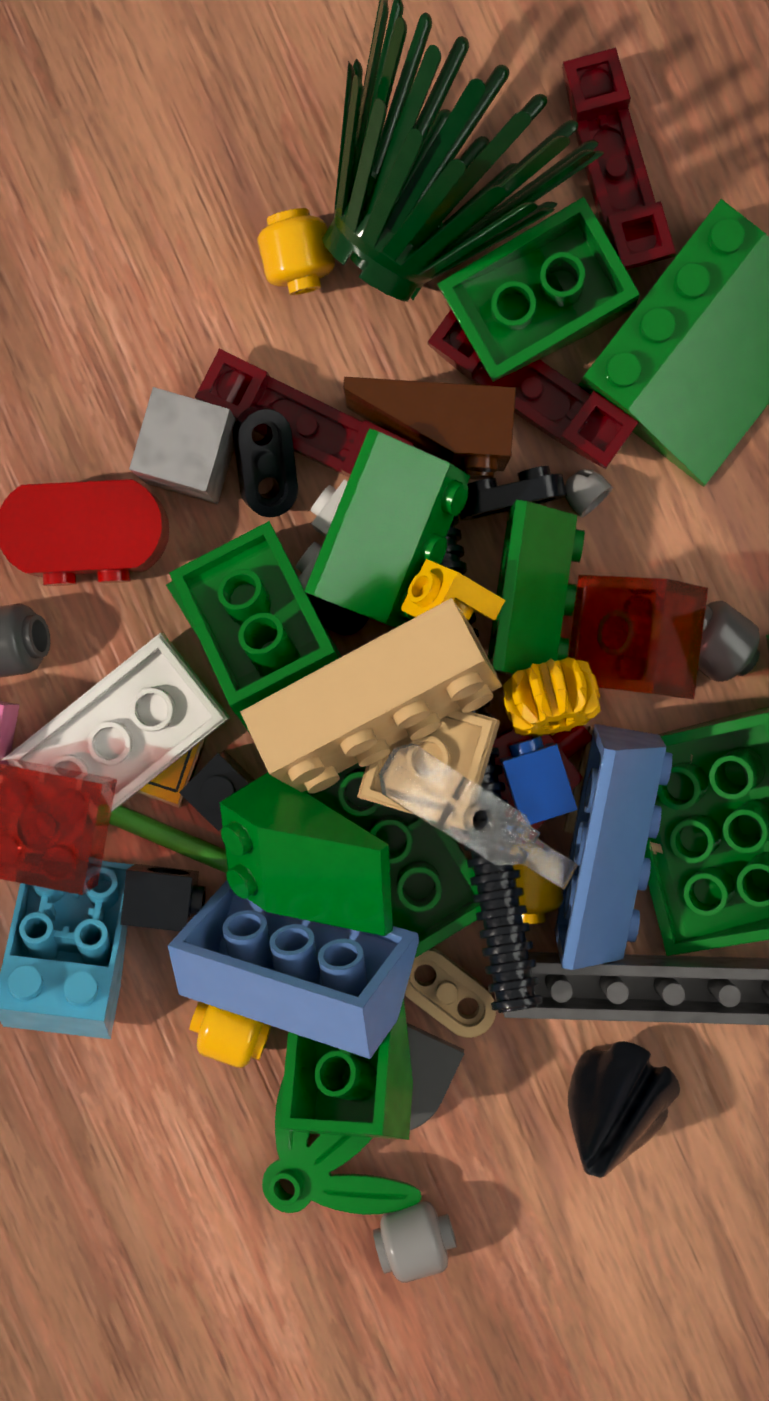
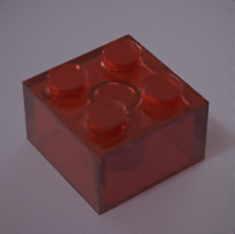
(639, 633)
(53, 825)

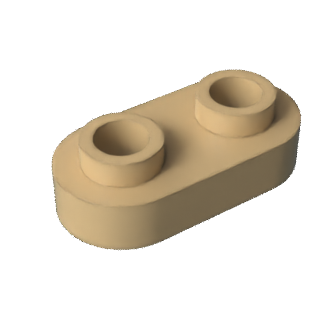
(446, 990)

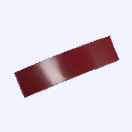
(618, 177)
(545, 399)
(316, 428)

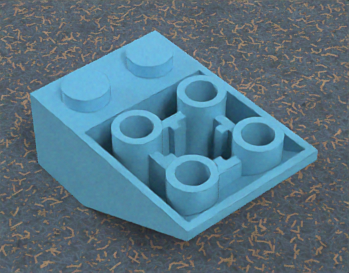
(65, 958)

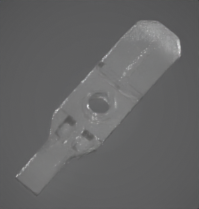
(451, 800)

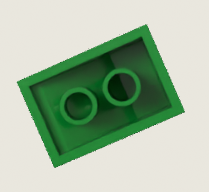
(540, 291)
(253, 617)
(305, 858)
(347, 1093)

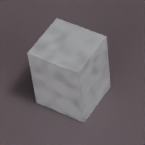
(184, 445)

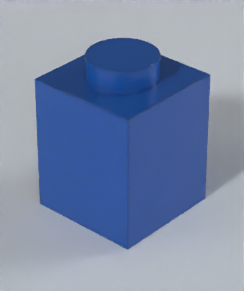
(538, 780)

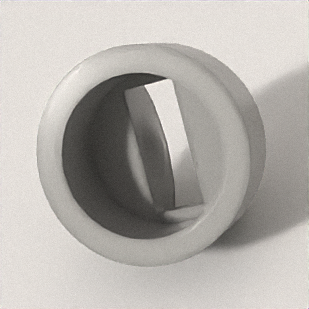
(586, 491)

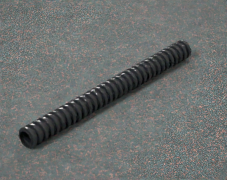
(497, 883)

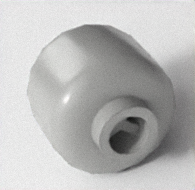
(414, 1242)

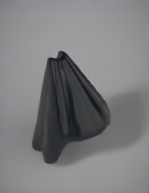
(617, 1104)

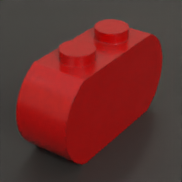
(83, 530)

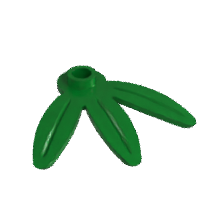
(311, 1175)

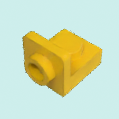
(438, 584)

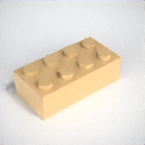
(372, 699)

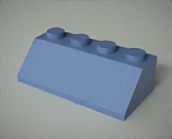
(610, 845)
(294, 972)

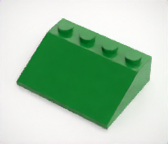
(696, 348)
(714, 835)

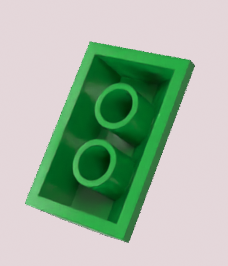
(387, 527)
(536, 588)

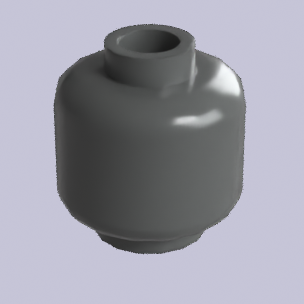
(22, 640)
(727, 643)

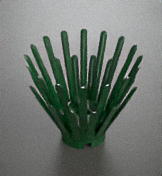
(404, 177)

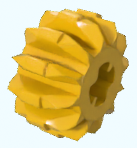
(551, 697)

